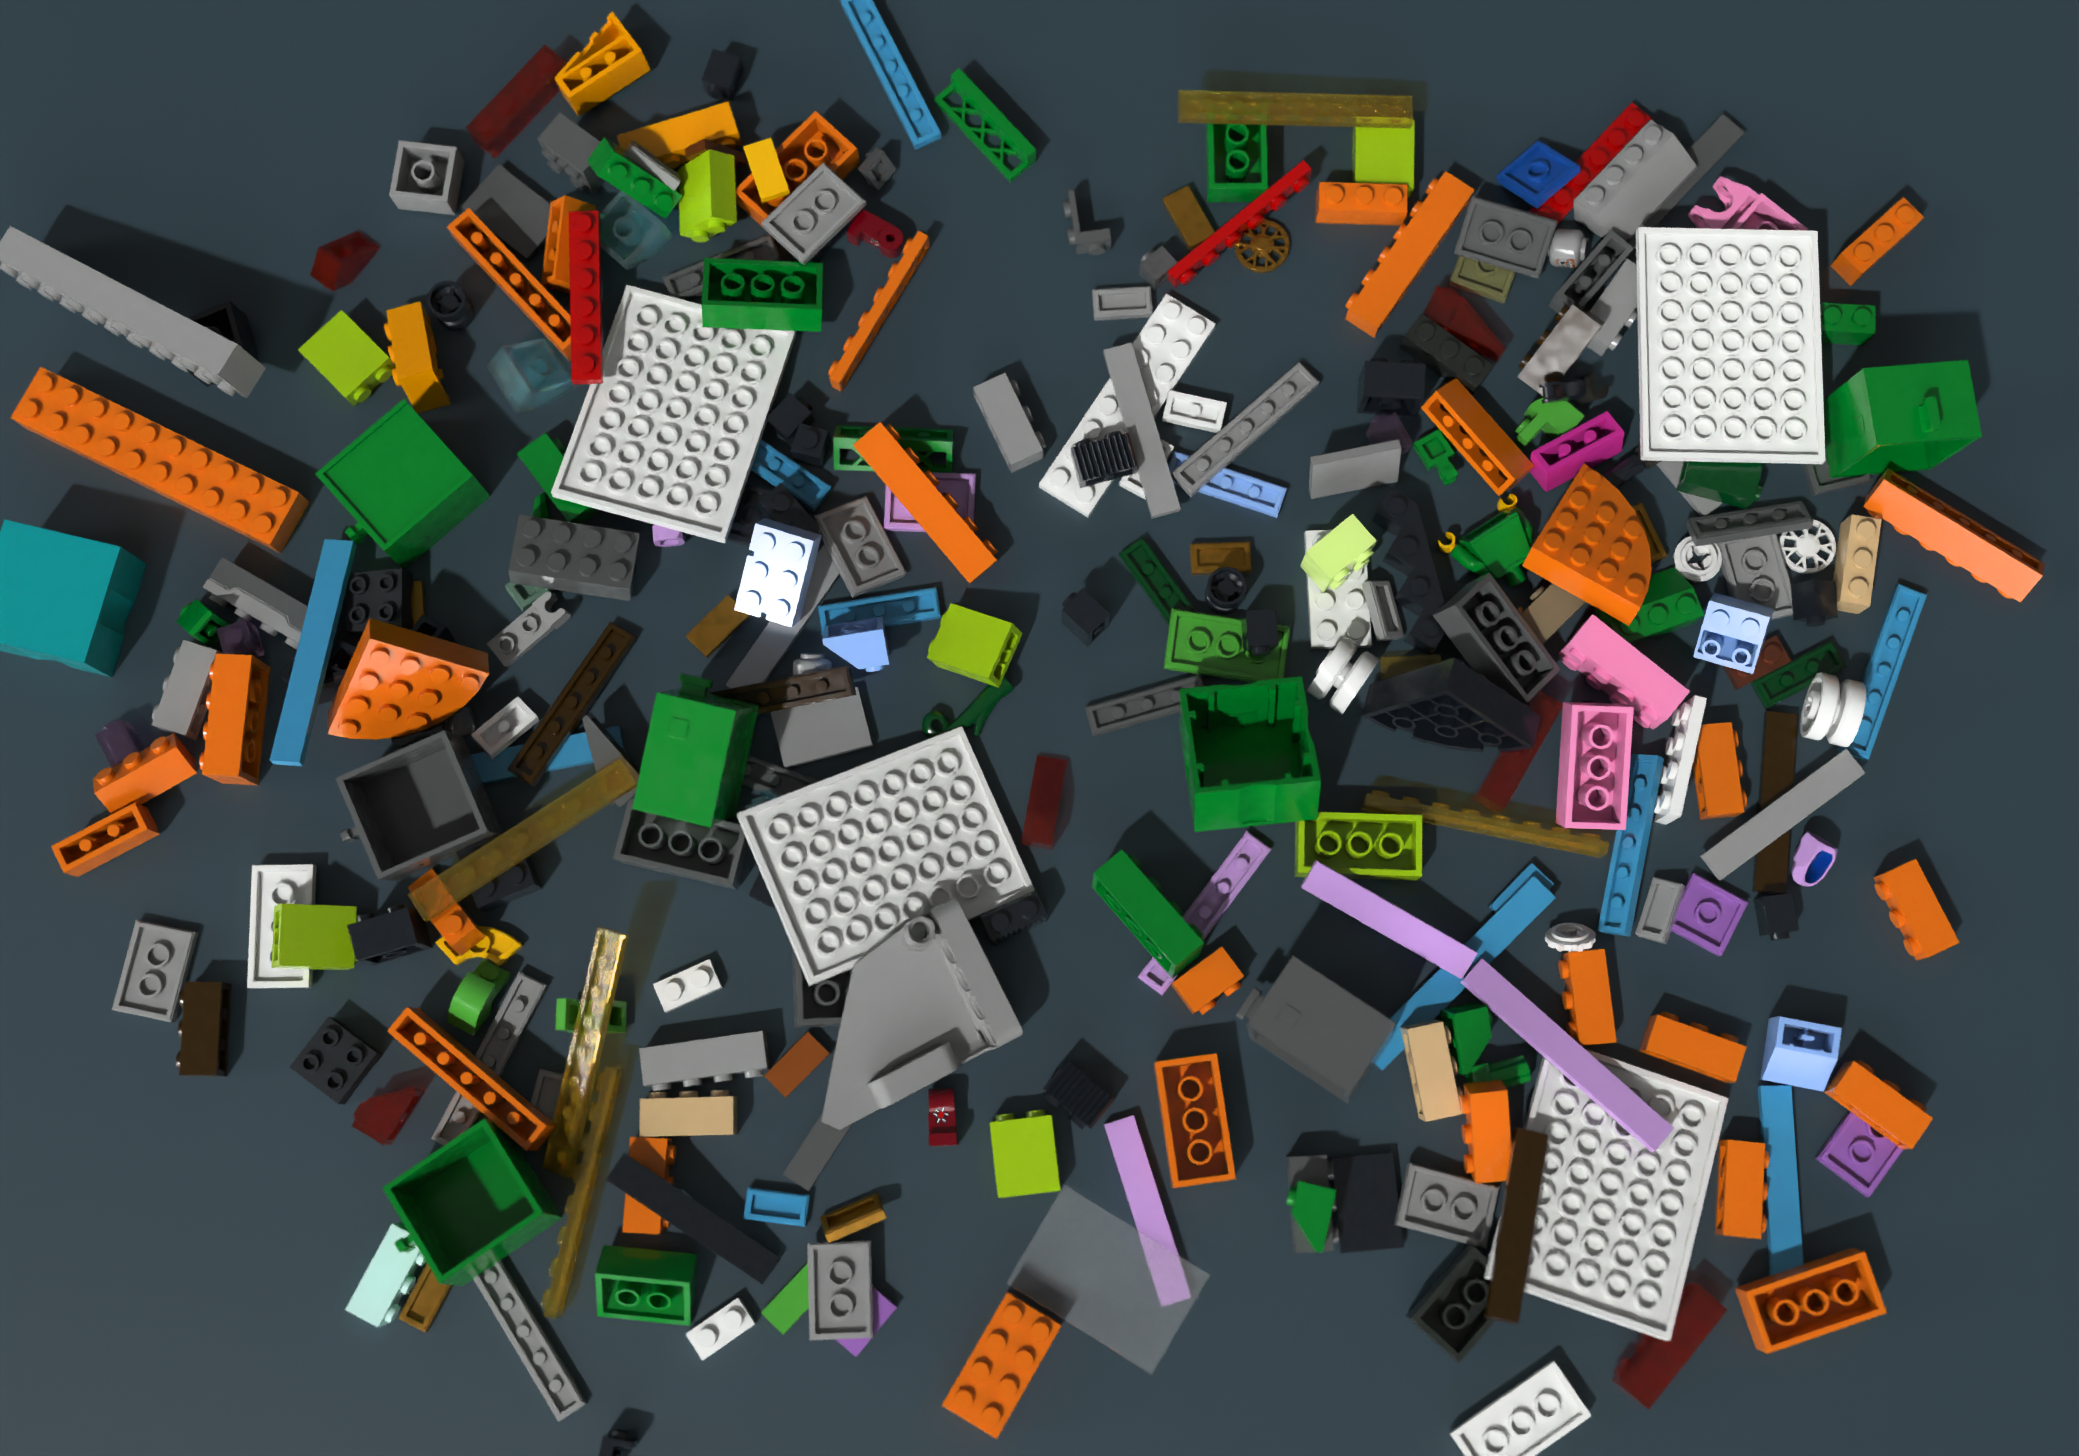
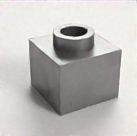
(1155, 267)

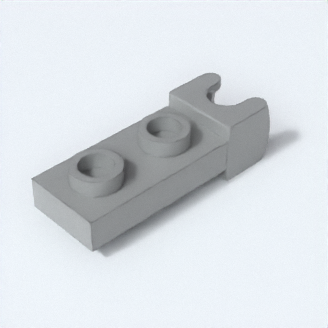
(528, 629)

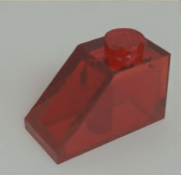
(342, 260)
(386, 1114)

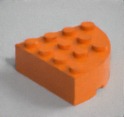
(1595, 548)
(403, 683)

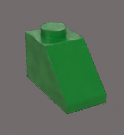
(201, 622)
(1469, 1032)
(1311, 1211)

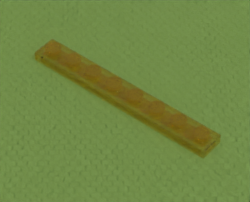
(1294, 109)
(1496, 826)
(522, 840)
(585, 1051)
(578, 1204)

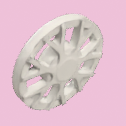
(1807, 547)

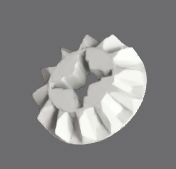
(1709, 566)
(1570, 937)

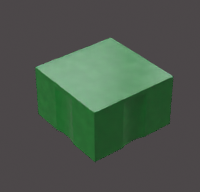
(1248, 754)

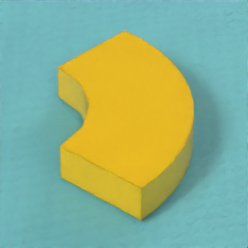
(496, 946)

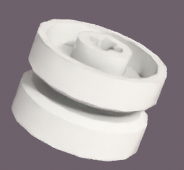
(1342, 674)
(1833, 709)

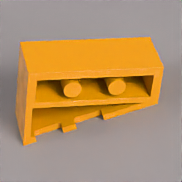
(602, 67)
(415, 357)

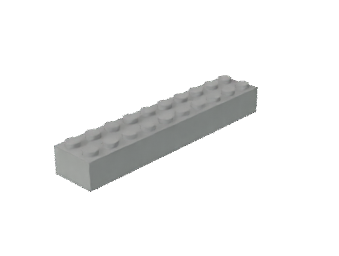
(129, 313)

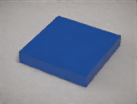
(1538, 174)

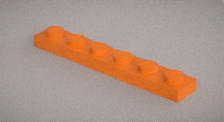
(872, 320)

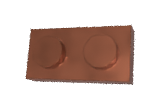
(1771, 657)

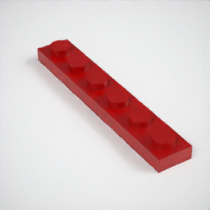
(1594, 161)
(1231, 232)
(585, 297)

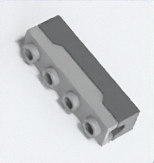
(257, 600)

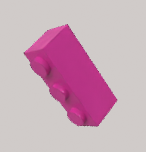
(1585, 445)

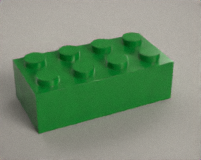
(762, 295)
(1147, 913)

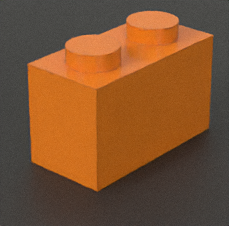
(1208, 981)

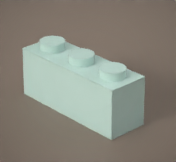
(386, 1280)

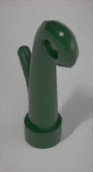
(976, 711)

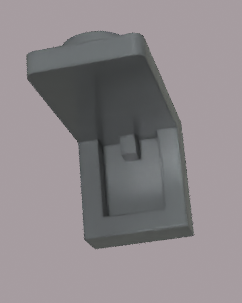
(1091, 242)

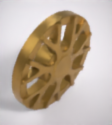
(1262, 247)

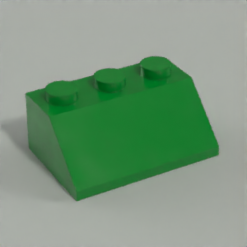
(1666, 608)
(646, 1285)

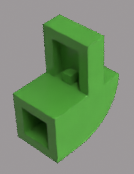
(1551, 418)
(475, 996)
(568, 1009)

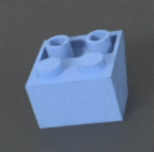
(1733, 632)
(1800, 1053)

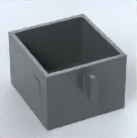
(418, 806)
(1318, 1028)

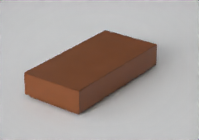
(797, 1064)

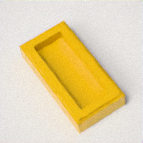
(766, 170)

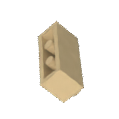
(1856, 562)
(1432, 1070)
(688, 1114)

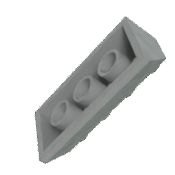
(1634, 183)

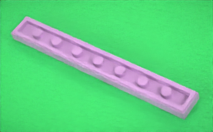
(1567, 1055)

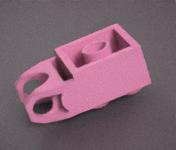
(1743, 210)

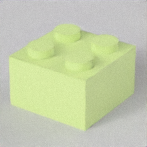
(1338, 553)

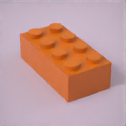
(799, 157)
(235, 719)
(1194, 1120)
(1810, 1300)
(1002, 1364)

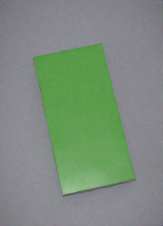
(1215, 648)

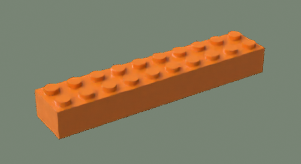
(160, 459)

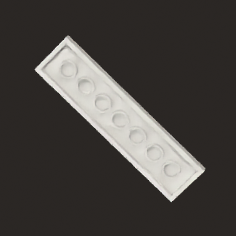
(1163, 355)

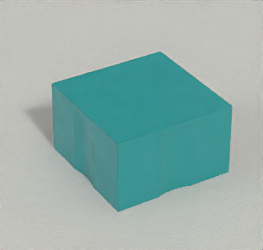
(65, 597)

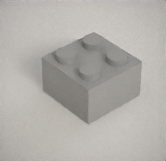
(427, 177)

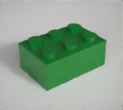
(1236, 162)

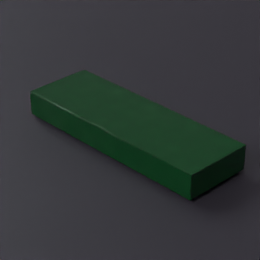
(1154, 579)
(1797, 674)

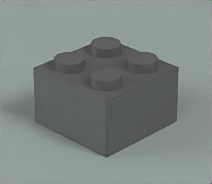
(568, 150)

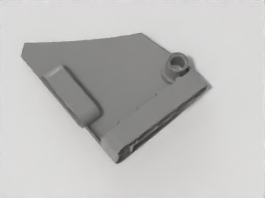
(915, 1015)

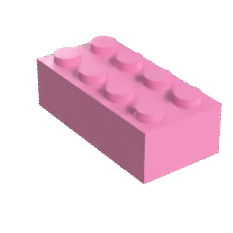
(1623, 673)
(1594, 765)

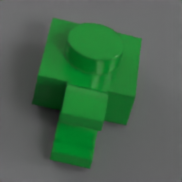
(1436, 452)

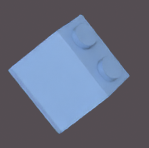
(859, 642)

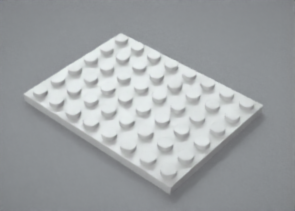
(1729, 345)
(674, 417)
(881, 848)
(1609, 1212)

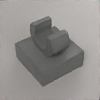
(876, 168)

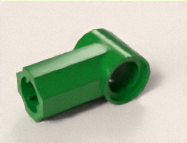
(1509, 1071)

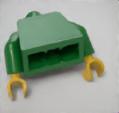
(1496, 545)

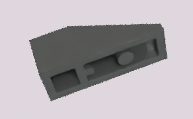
(606, 751)

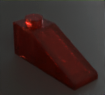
(1462, 322)
(1044, 802)

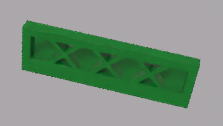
(994, 119)
(917, 439)

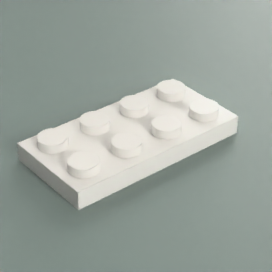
(1337, 611)
(1681, 754)
(269, 888)
(1524, 1417)

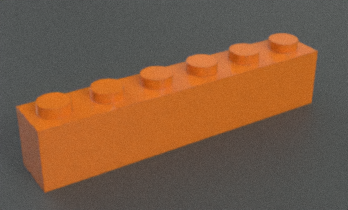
(1409, 254)
(513, 279)
(925, 503)
(1954, 536)
(472, 1078)

